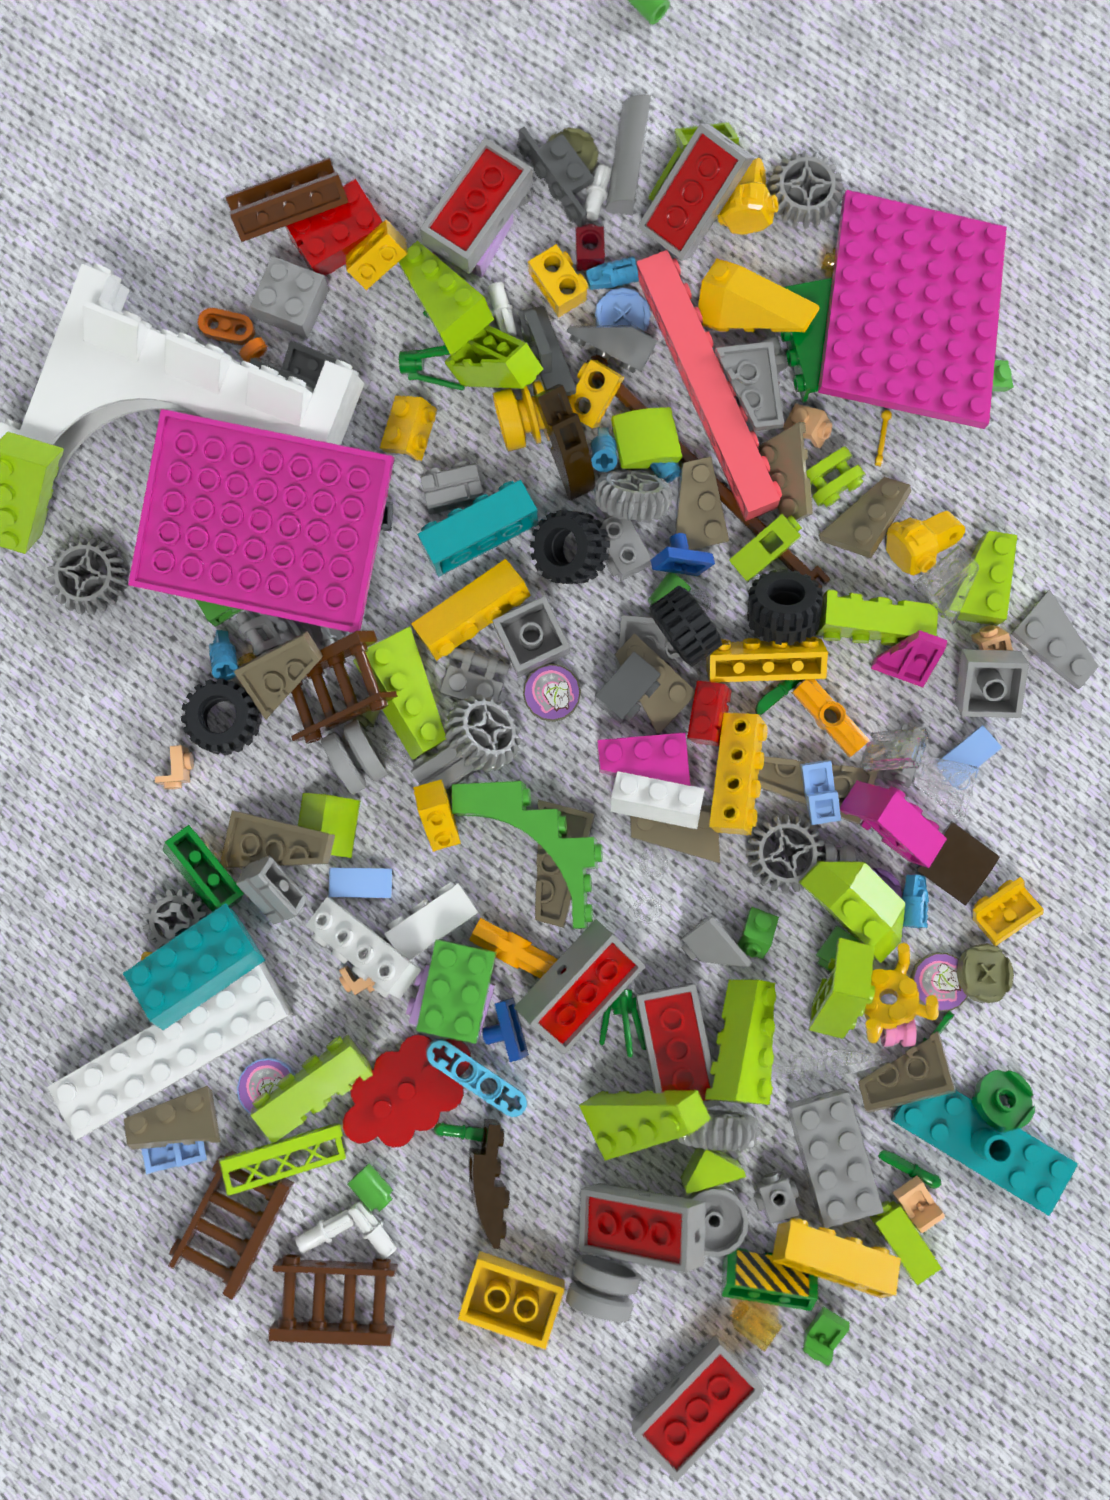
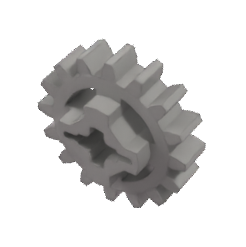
(177, 908)

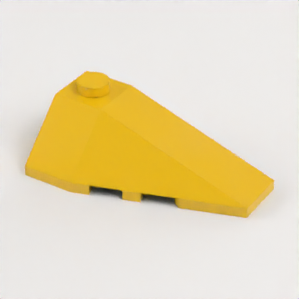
(746, 300)

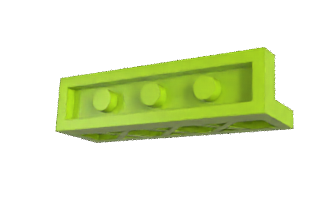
(279, 1148)

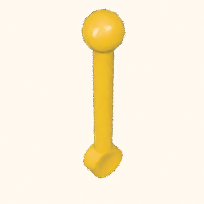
(885, 415)

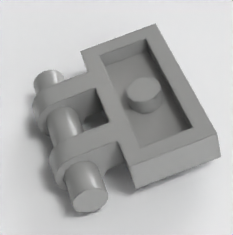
(276, 629)
(461, 683)

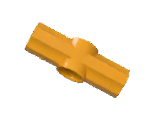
(844, 730)
(512, 948)

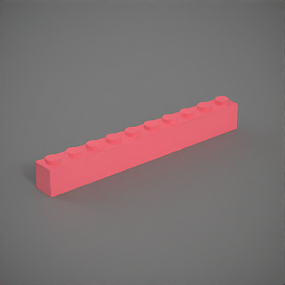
(708, 386)

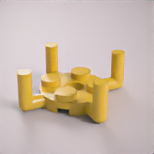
(907, 1004)

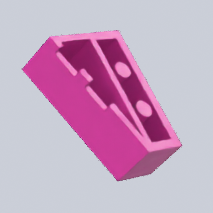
(648, 756)
(896, 821)

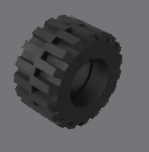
(550, 542)
(784, 606)
(685, 625)
(197, 712)

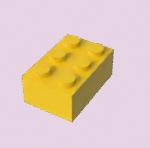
(512, 1300)

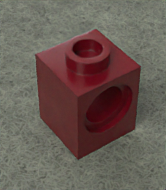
(589, 257)

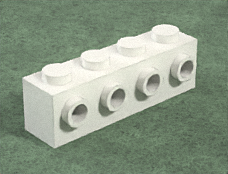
(363, 948)

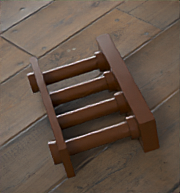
(286, 199)
(334, 656)
(248, 1248)
(347, 1330)

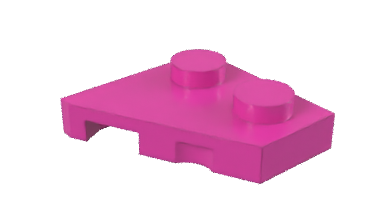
(912, 658)

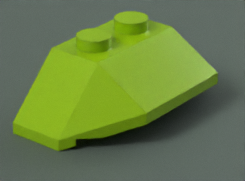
(858, 902)

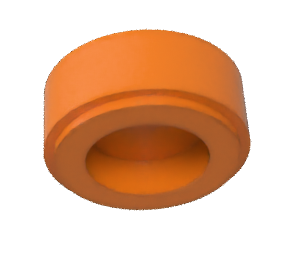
(253, 349)

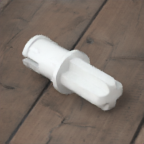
(597, 192)
(501, 308)
(372, 1230)
(324, 1231)

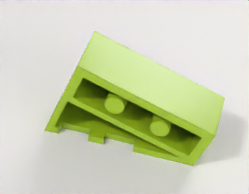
(494, 361)
(991, 588)
(846, 990)

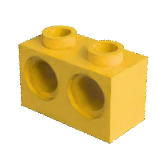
(376, 254)
(553, 282)
(599, 397)
(436, 815)

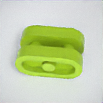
(849, 479)

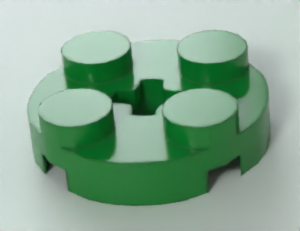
(991, 1110)

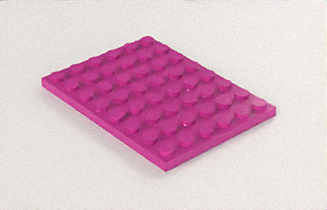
(914, 310)
(261, 521)

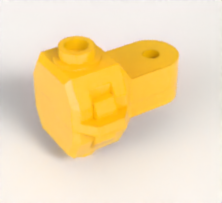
(750, 204)
(915, 542)

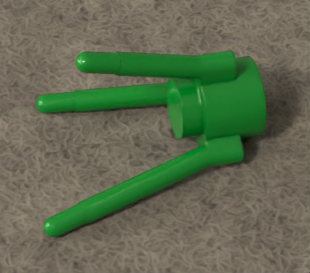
(413, 361)
(624, 1005)

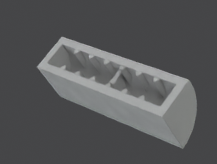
(628, 155)

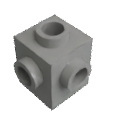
(781, 1207)

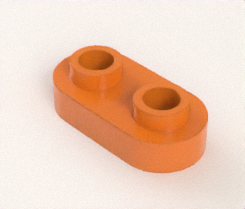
(228, 326)

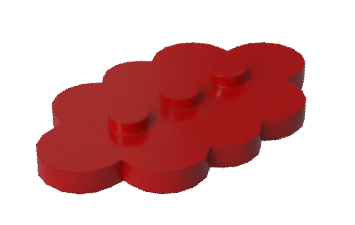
(403, 1094)

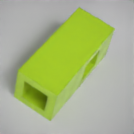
(766, 547)
(905, 1242)

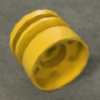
(519, 416)

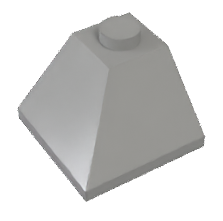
(713, 945)

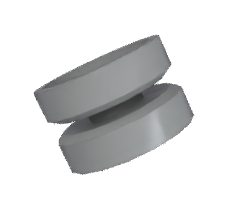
(351, 758)
(731, 1222)
(603, 1288)

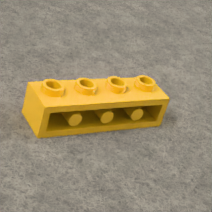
(471, 609)
(767, 661)
(737, 773)
(836, 1258)

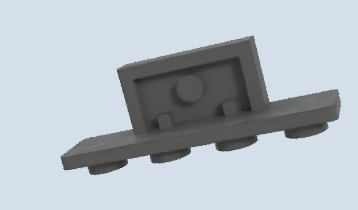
(560, 169)
(542, 341)
(300, 363)

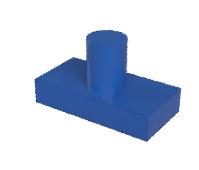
(680, 559)
(507, 1030)

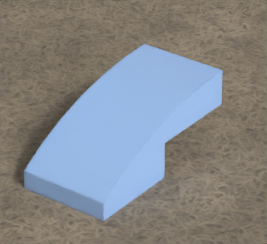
(974, 749)
(820, 792)
(360, 882)
(173, 1155)

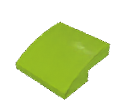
(646, 437)

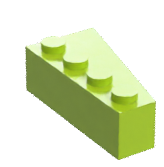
(448, 299)
(25, 489)
(873, 619)
(414, 711)
(745, 1044)
(310, 1088)
(641, 1120)

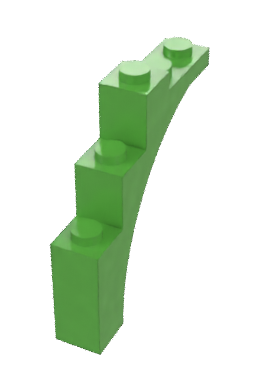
(508, 804)

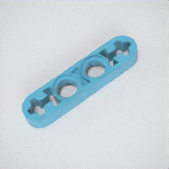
(477, 1075)

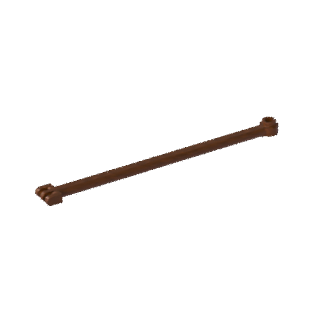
(755, 525)

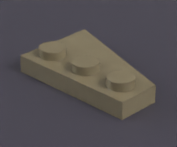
(788, 468)
(700, 505)
(868, 519)
(278, 672)
(672, 693)
(695, 842)
(910, 1078)
(175, 1121)

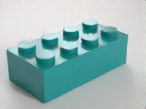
(478, 527)
(193, 967)

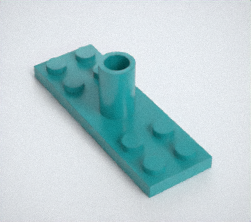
(1013, 1162)

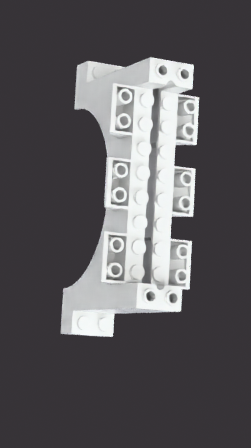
(120, 365)

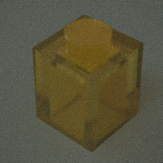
(755, 1323)

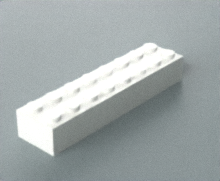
(162, 1058)

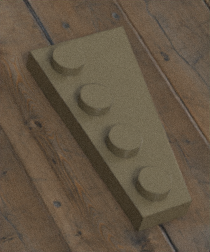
(785, 779)
(257, 837)
(552, 892)

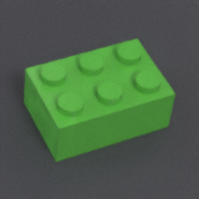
(456, 991)

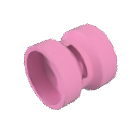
(903, 1033)

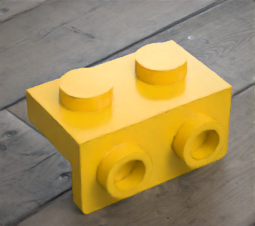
(408, 426)
(1006, 911)

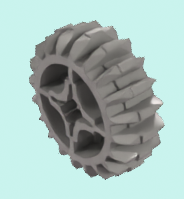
(818, 180)
(632, 495)
(85, 598)
(487, 726)
(782, 840)
(725, 1132)

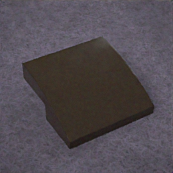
(960, 864)

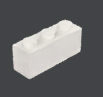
(657, 800)
(431, 921)

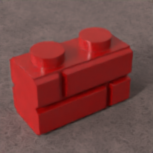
(707, 712)

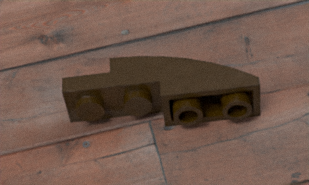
(567, 440)
(489, 1194)

